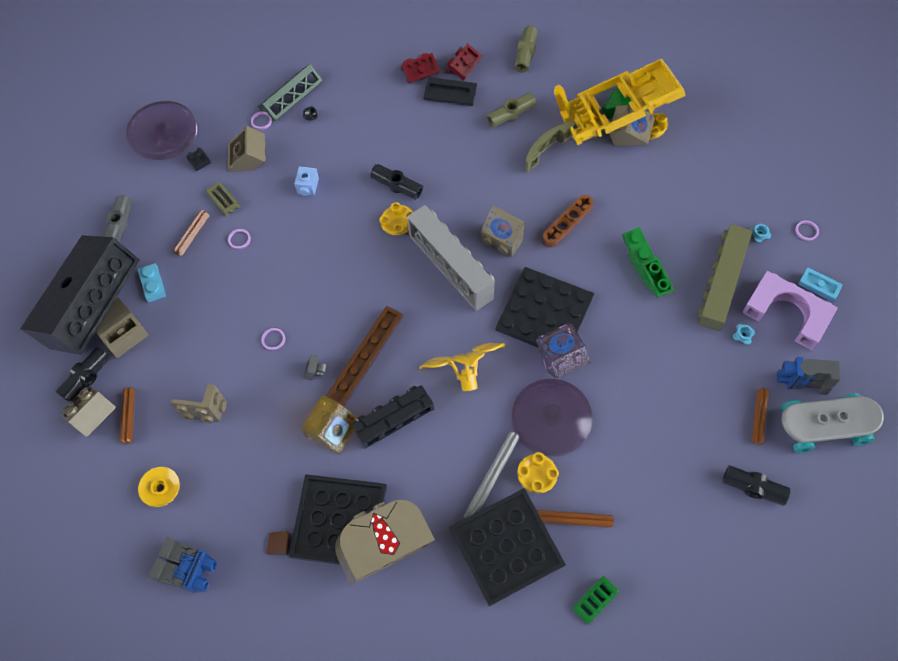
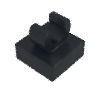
(198, 159)

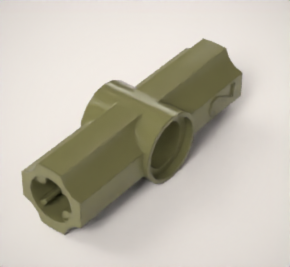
(526, 49)
(511, 110)

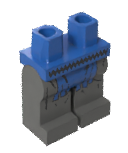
(810, 374)
(190, 570)

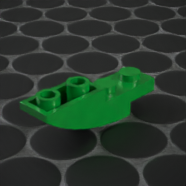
(646, 264)

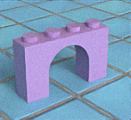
(816, 311)

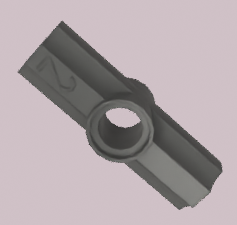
(118, 217)

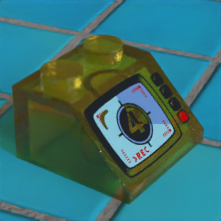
(329, 424)

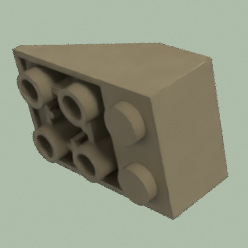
(120, 329)

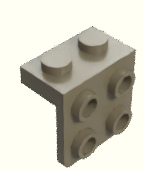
(207, 411)

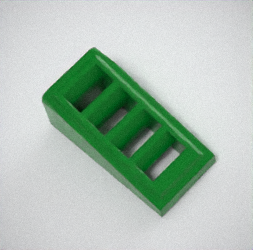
(608, 586)

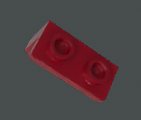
(464, 62)
(420, 68)

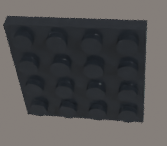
(541, 306)
(325, 510)
(507, 547)

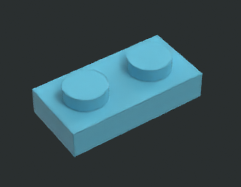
(151, 282)
(820, 284)

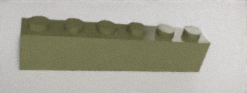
(725, 277)

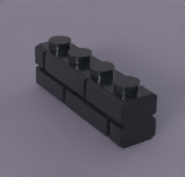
(392, 416)

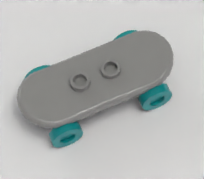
(832, 419)

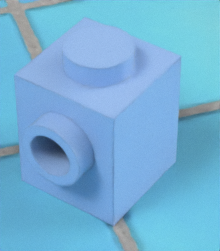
(306, 181)

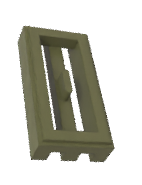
(225, 211)

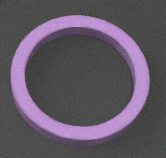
(263, 127)
(810, 223)
(236, 231)
(271, 330)

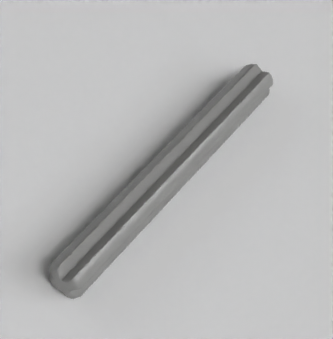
(492, 474)

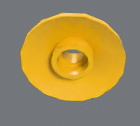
(151, 482)

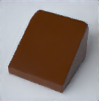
(278, 543)

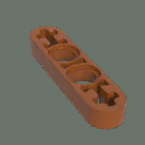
(567, 220)

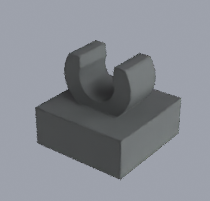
(314, 368)

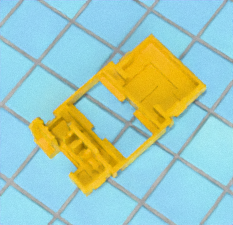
(646, 87)

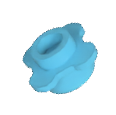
(763, 229)
(747, 330)

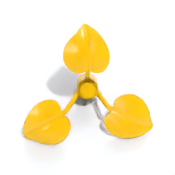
(467, 375)

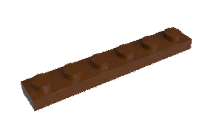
(364, 356)

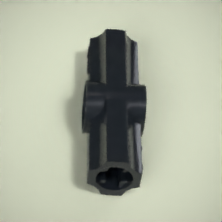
(390, 177)
(83, 374)
(756, 485)

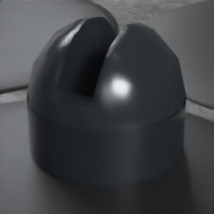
(310, 113)

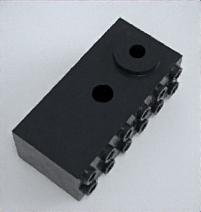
(80, 294)

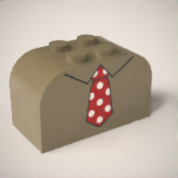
(381, 538)

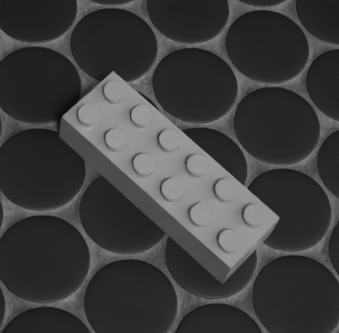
(451, 257)

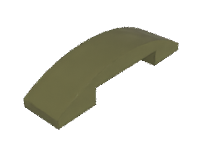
(560, 132)

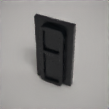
(450, 91)

